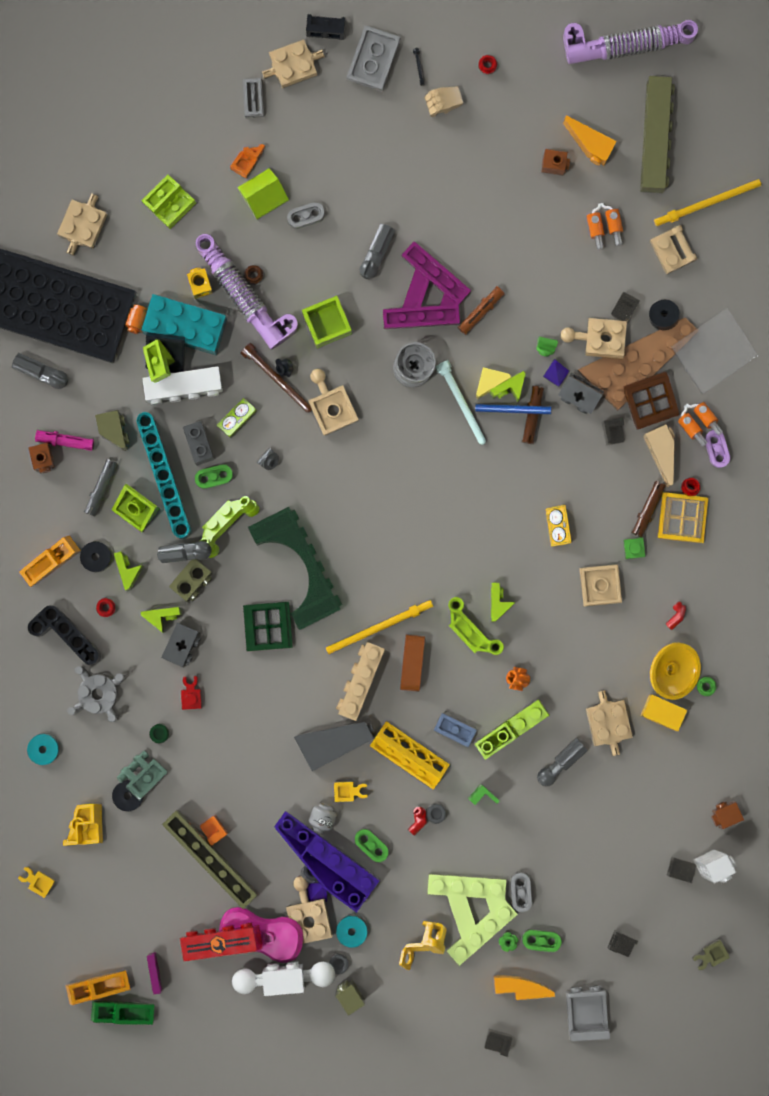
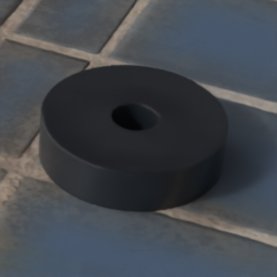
(661, 322)
(87, 553)
(119, 799)

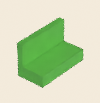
(479, 792)

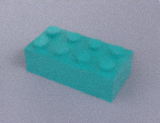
(199, 326)

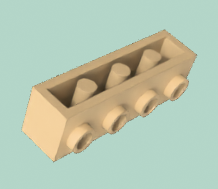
(361, 681)

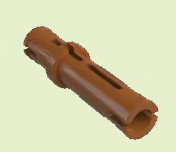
(465, 327)

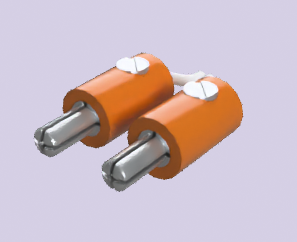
(596, 227)
(705, 415)

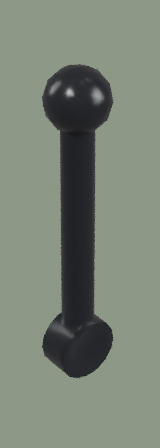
(416, 51)

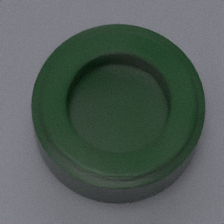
(159, 733)

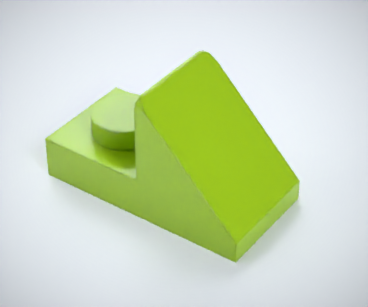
(157, 360)
(513, 384)
(127, 575)
(498, 608)
(156, 617)

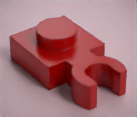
(190, 697)

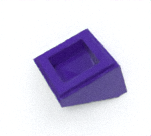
(556, 373)
(316, 892)

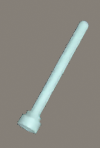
(445, 370)

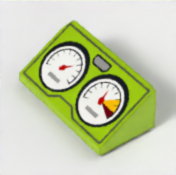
(236, 418)

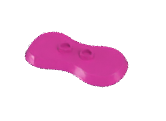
(280, 936)

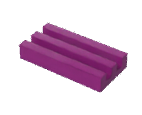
(154, 973)

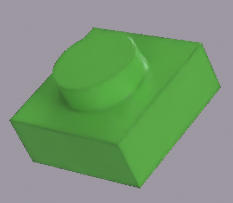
(634, 548)

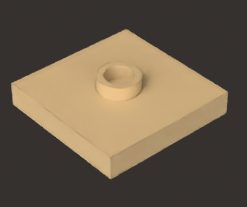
(600, 585)

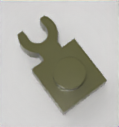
(714, 953)

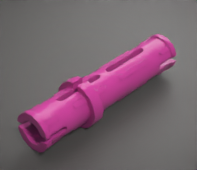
(64, 440)

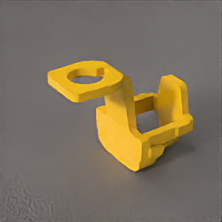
(428, 944)

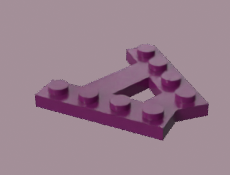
(426, 271)

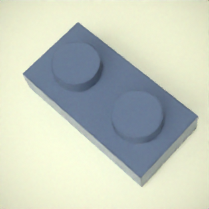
(455, 730)

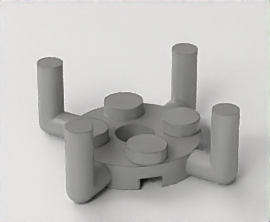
(86, 690)

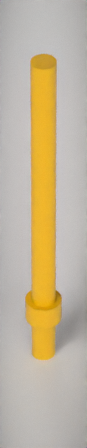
(674, 215)
(413, 611)

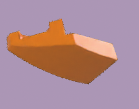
(246, 160)

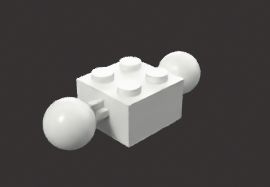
(283, 979)

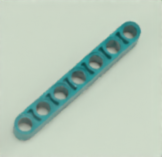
(157, 468)

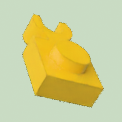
(346, 791)
(40, 882)

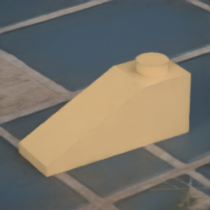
(662, 449)

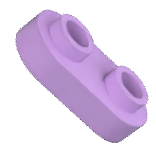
(719, 448)

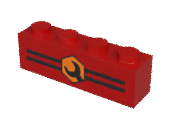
(222, 942)

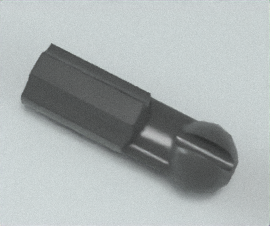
(376, 252)
(40, 371)
(184, 552)
(563, 761)

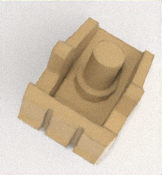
(443, 100)

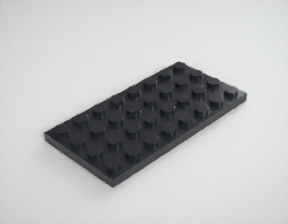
(62, 306)

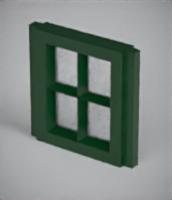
(267, 626)

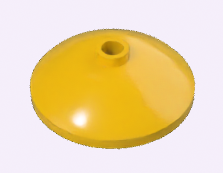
(682, 672)

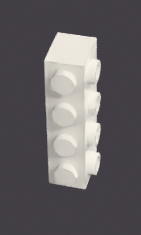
(183, 385)
(715, 866)

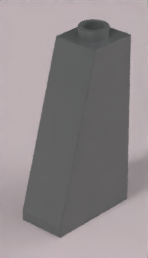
(332, 743)

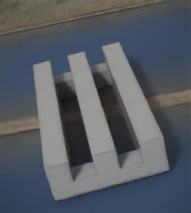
(254, 113)

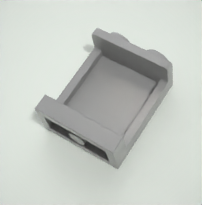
(587, 1014)

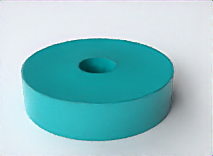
(51, 753)
(351, 940)

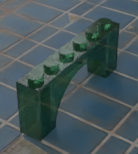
(284, 530)

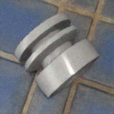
(407, 356)

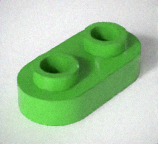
(213, 475)
(371, 845)
(541, 940)

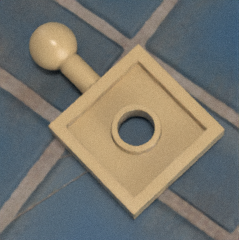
(594, 344)
(335, 397)
(315, 909)

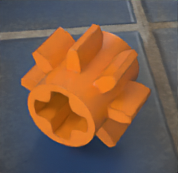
(518, 679)

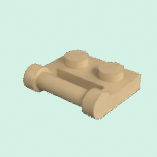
(668, 253)

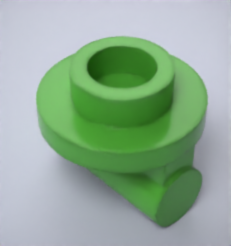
(546, 346)

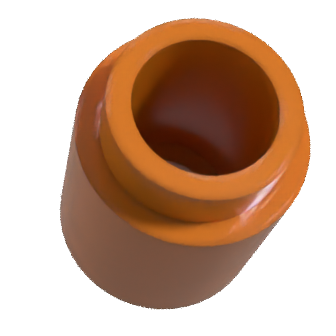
(136, 319)

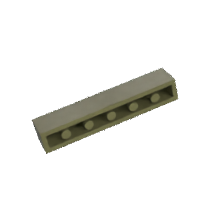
(656, 134)
(210, 859)

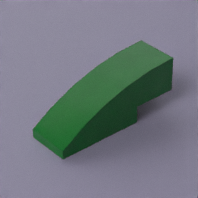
(122, 1012)

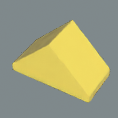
(489, 380)

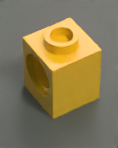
(203, 290)

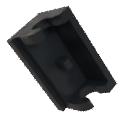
(325, 27)

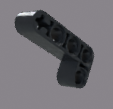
(69, 637)

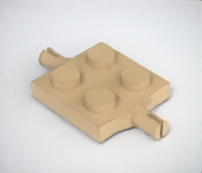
(293, 63)
(82, 224)
(609, 723)

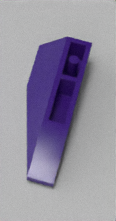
(327, 863)

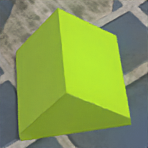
(263, 193)
(135, 508)

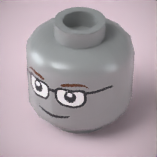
(322, 818)

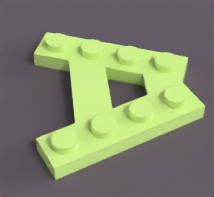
(457, 890)

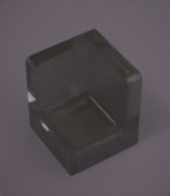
(625, 307)
(613, 431)
(681, 869)
(621, 943)
(498, 1042)

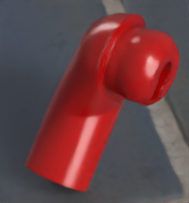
(678, 617)
(420, 820)

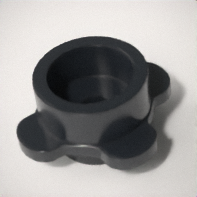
(284, 367)

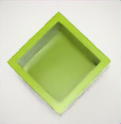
(326, 322)

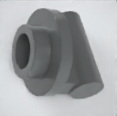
(269, 459)

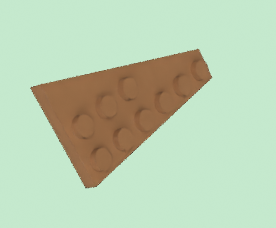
(640, 361)

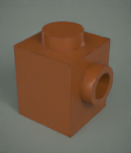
(555, 162)
(41, 458)
(726, 815)

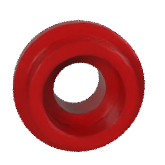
(487, 59)
(692, 482)
(99, 607)

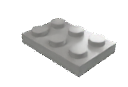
(373, 58)

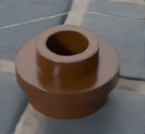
(253, 268)

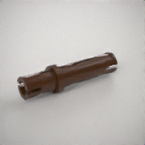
(532, 419)
(648, 509)

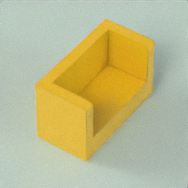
(663, 712)

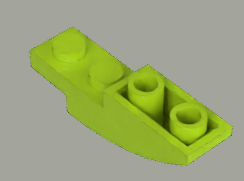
(512, 729)

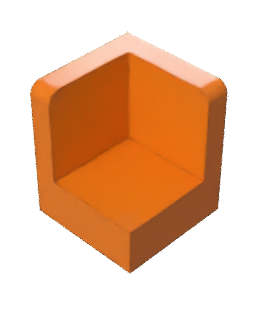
(213, 830)

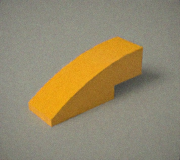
(49, 560)
(97, 987)
(522, 987)

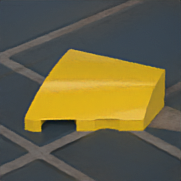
(86, 826)

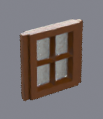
(651, 400)

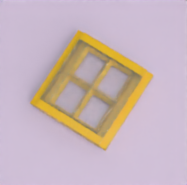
(682, 517)

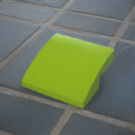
(168, 201)

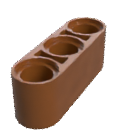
(412, 663)

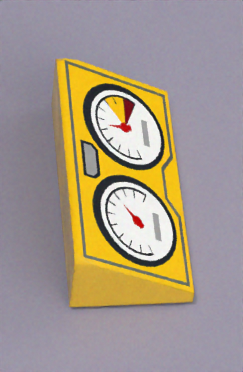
(558, 525)

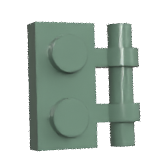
(146, 779)

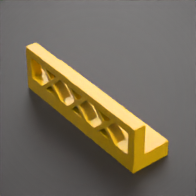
(407, 757)

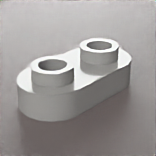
(305, 214)
(522, 891)

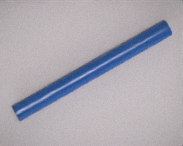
(513, 409)

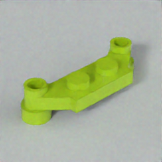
(225, 518)
(469, 632)

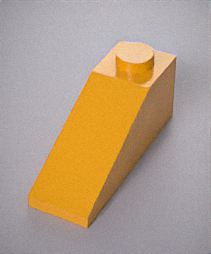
(593, 143)

